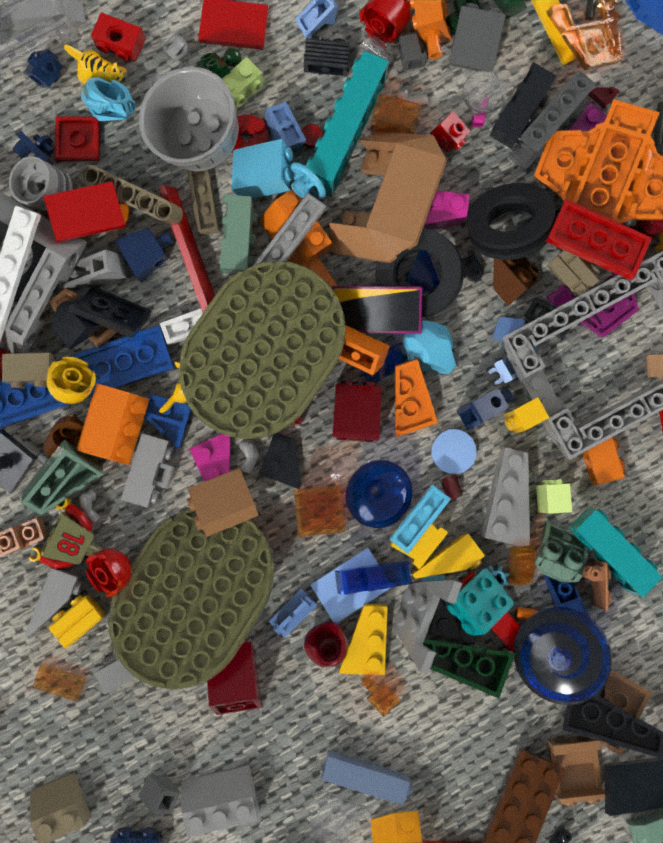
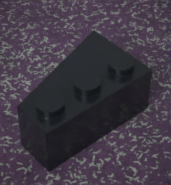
(523, 105)

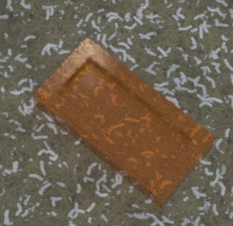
(58, 682)

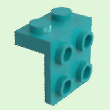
(480, 603)

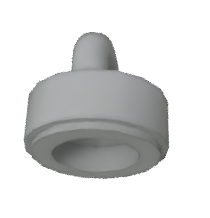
(174, 45)

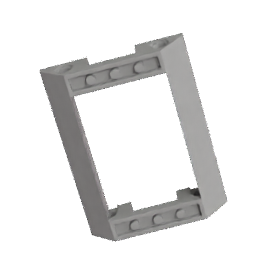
(53, 267)
(528, 365)

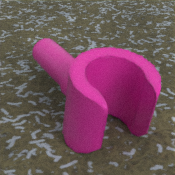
(478, 120)

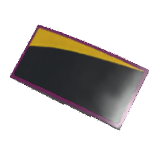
(381, 308)

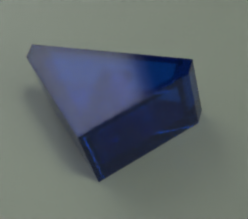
(423, 273)

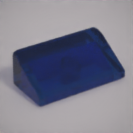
(393, 358)

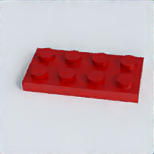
(598, 239)

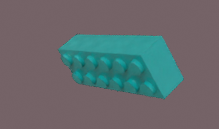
(348, 121)

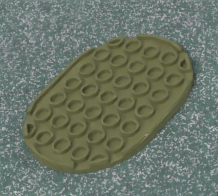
(262, 350)
(190, 601)

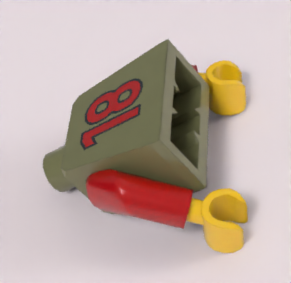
(68, 539)

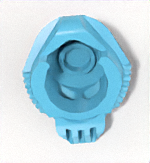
(107, 100)
(431, 348)

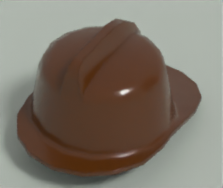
(64, 428)

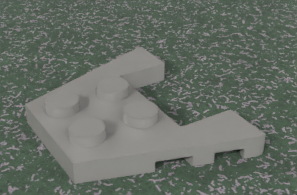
(416, 616)

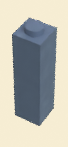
(366, 778)

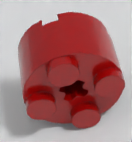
(385, 18)

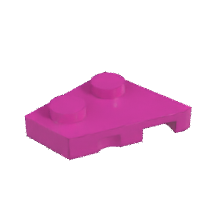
(213, 456)

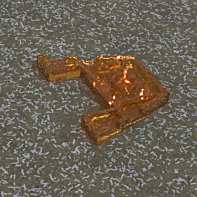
(591, 43)

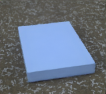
(339, 605)

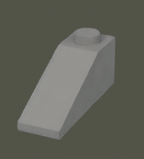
(95, 270)
(57, 592)

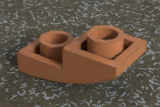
(22, 536)

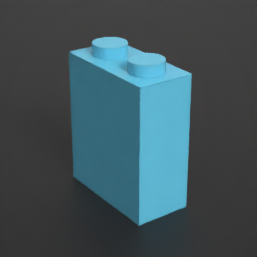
(262, 169)

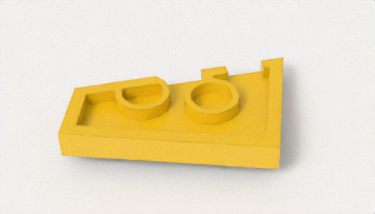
(368, 642)

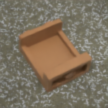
(582, 770)

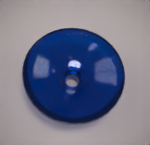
(389, 501)

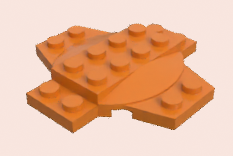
(608, 167)

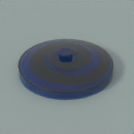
(562, 655)

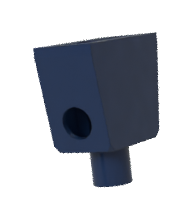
(144, 251)
(485, 407)

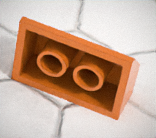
(313, 245)
(112, 424)

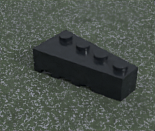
(613, 725)

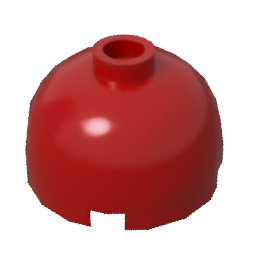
(109, 571)

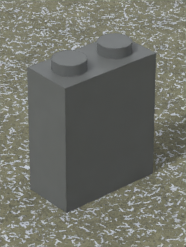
(476, 38)

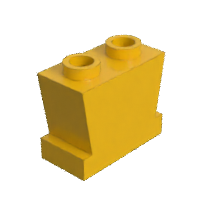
(425, 545)

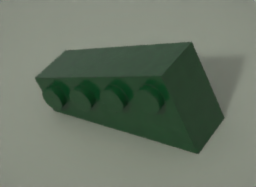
(471, 665)

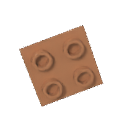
(599, 574)

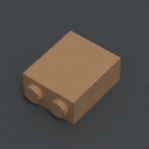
(221, 502)

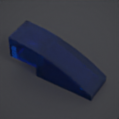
(372, 577)

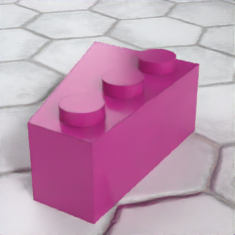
(447, 210)

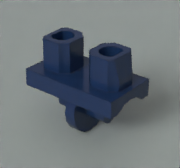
(26, 146)

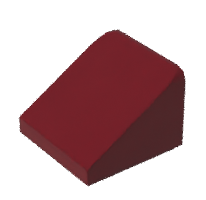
(451, 487)

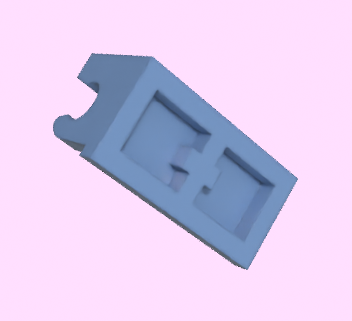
(283, 126)

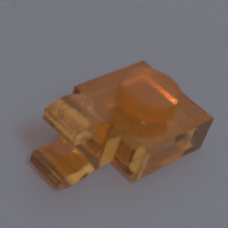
(381, 696)

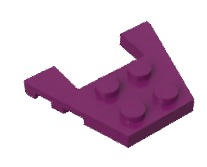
(605, 320)

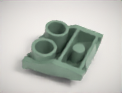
(561, 554)
(648, 828)

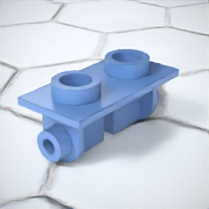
(292, 613)

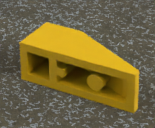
(455, 557)

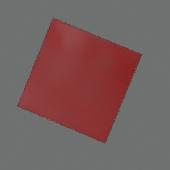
(77, 139)

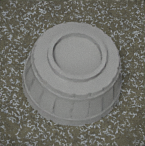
(189, 119)

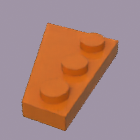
(412, 399)

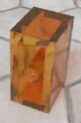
(395, 115)

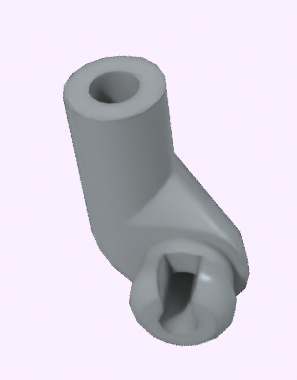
(86, 506)

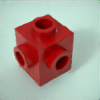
(450, 132)

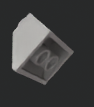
(218, 801)

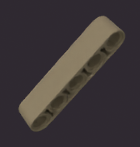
(140, 197)

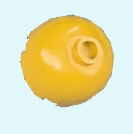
(70, 380)

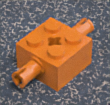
(431, 24)

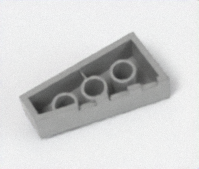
(508, 501)

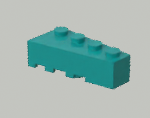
(623, 558)

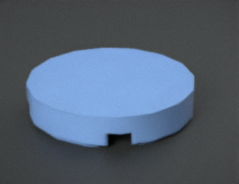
(453, 451)

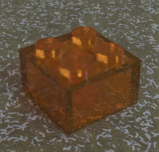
(319, 511)

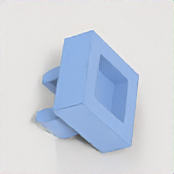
(505, 370)

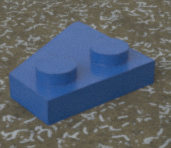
(170, 423)

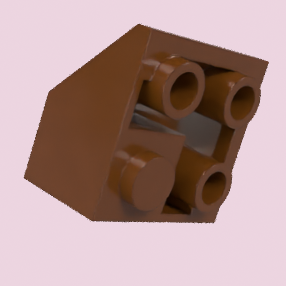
(514, 278)

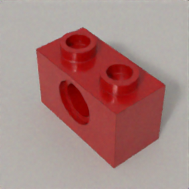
(109, 29)

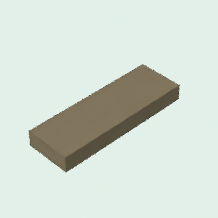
(203, 202)

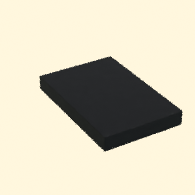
(110, 311)
(633, 786)

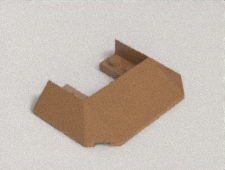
(411, 176)

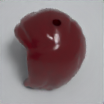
(326, 644)

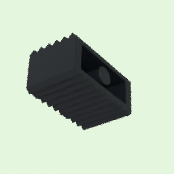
(326, 56)

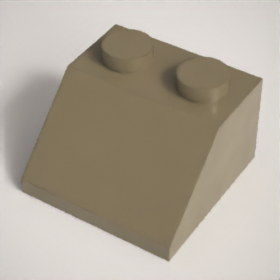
(58, 808)

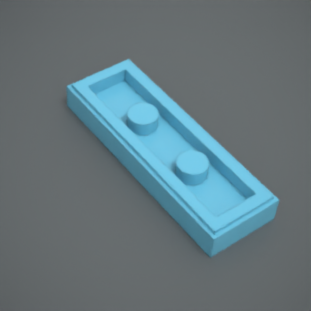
(419, 518)

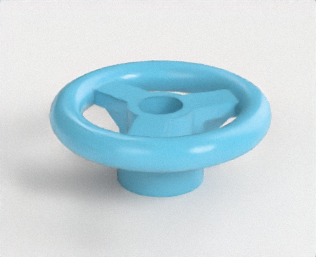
(305, 180)

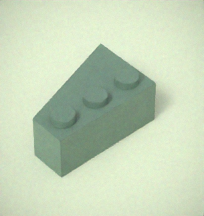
(238, 234)
(59, 477)

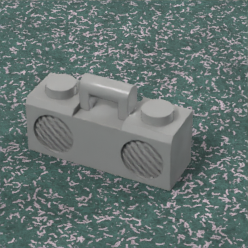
(145, 469)

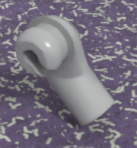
(402, 93)
(251, 455)

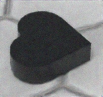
(472, 268)

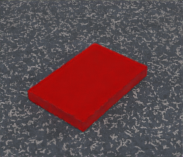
(233, 24)
(84, 211)

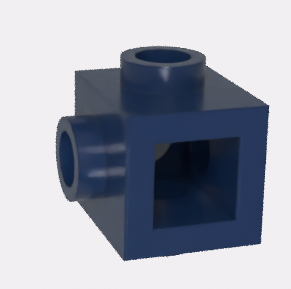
(43, 68)

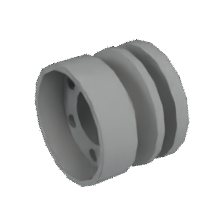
(37, 178)

